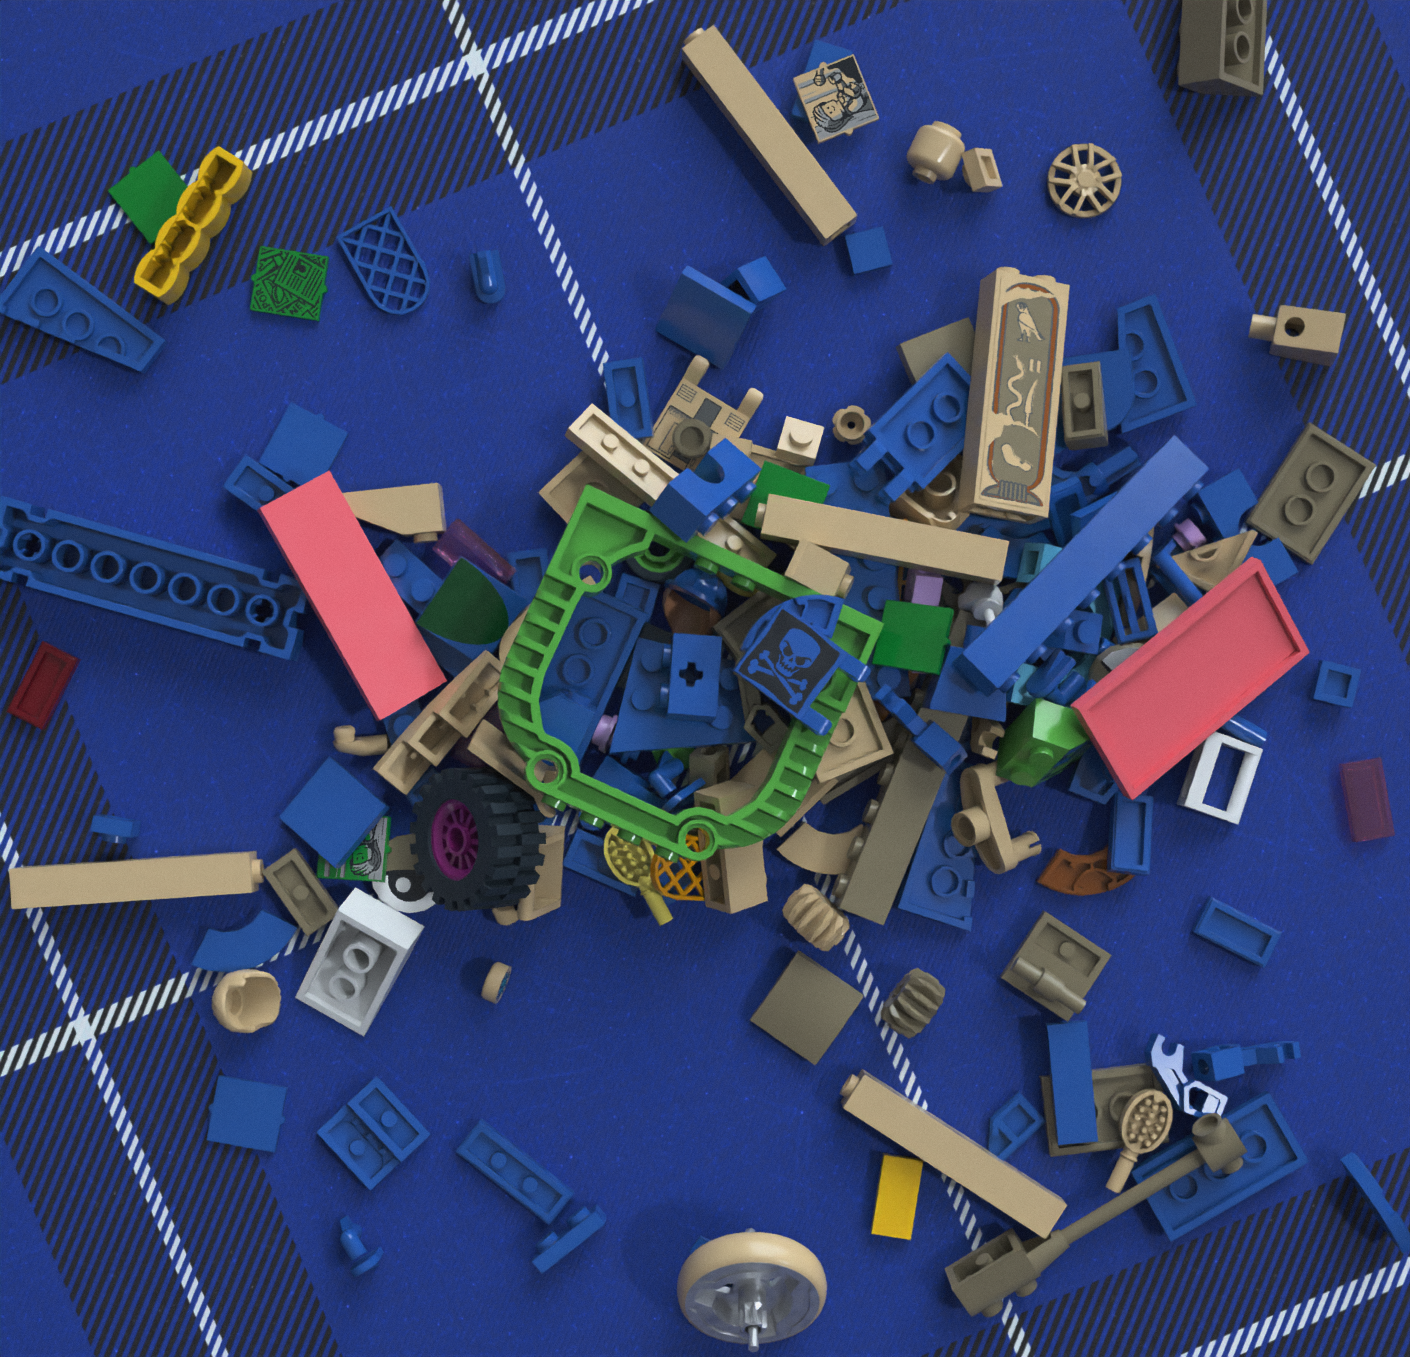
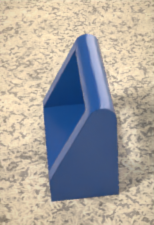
(1170, 576)

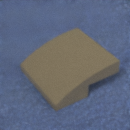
(806, 1007)

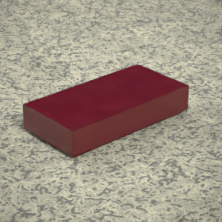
(43, 685)

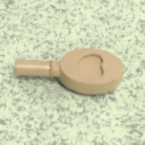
(1142, 1129)

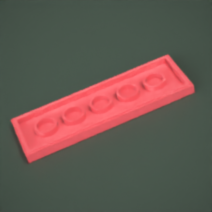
(352, 595)

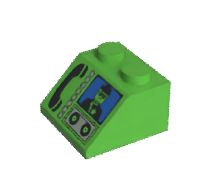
(1041, 743)

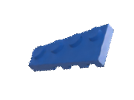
(70, 308)
(941, 869)

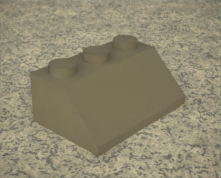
(1223, 46)

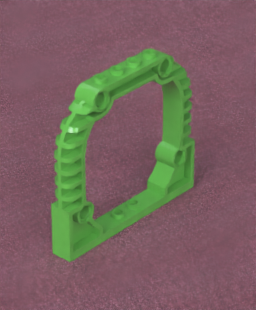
(602, 535)

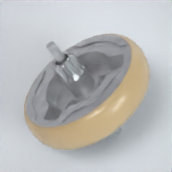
(755, 1306)

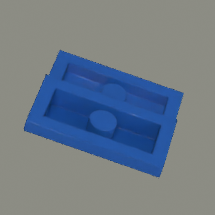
(372, 1133)

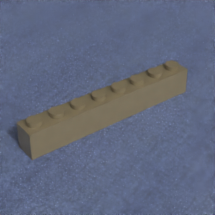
(900, 808)

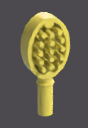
(632, 867)

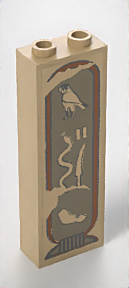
(1014, 396)

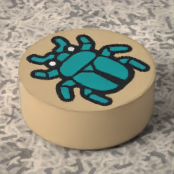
(496, 982)

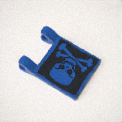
(794, 663)

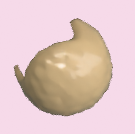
(246, 1000)

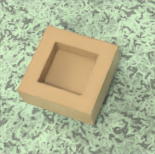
(980, 170)
(799, 441)

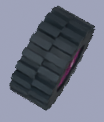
(476, 839)

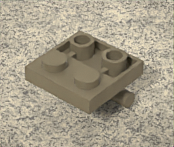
(1055, 966)

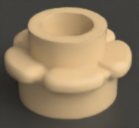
(851, 414)

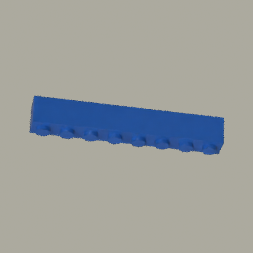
(1080, 566)

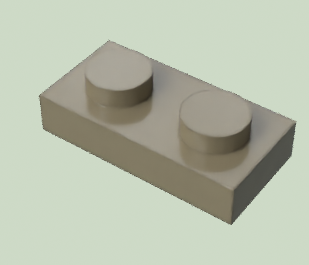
(301, 891)

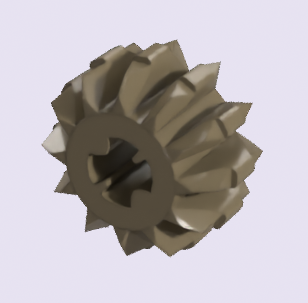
(913, 1003)

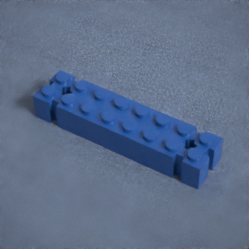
(150, 579)

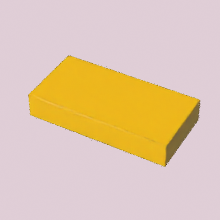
(896, 1196)

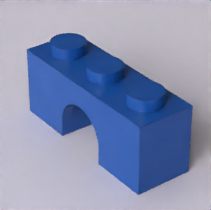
(699, 498)
(1221, 507)

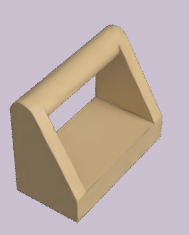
(547, 892)

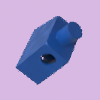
(957, 694)

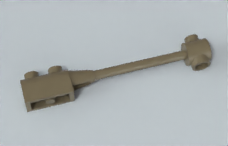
(1013, 1265)

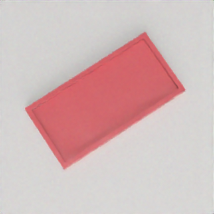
(1190, 678)

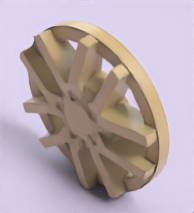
(1084, 180)

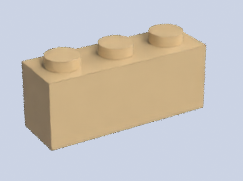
(734, 876)

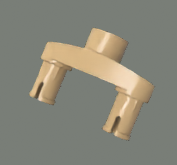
(984, 822)

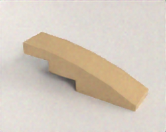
(441, 723)

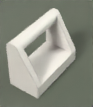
(1201, 771)

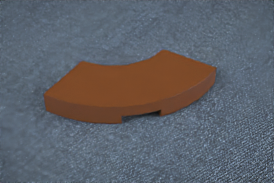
(1081, 873)

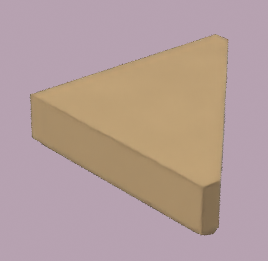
(1215, 561)

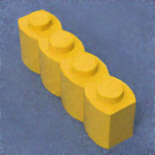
(199, 216)

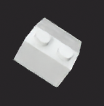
(359, 961)

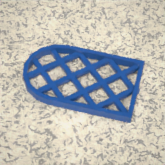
(366, 224)

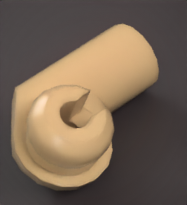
(362, 746)

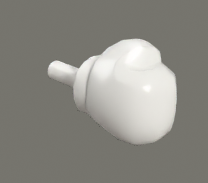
(982, 600)

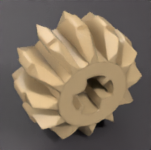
(815, 917)

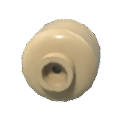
(935, 152)

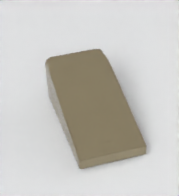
(1083, 406)

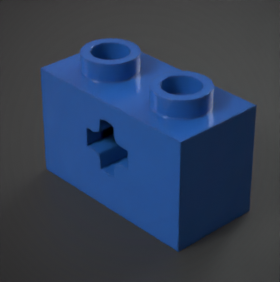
(703, 656)

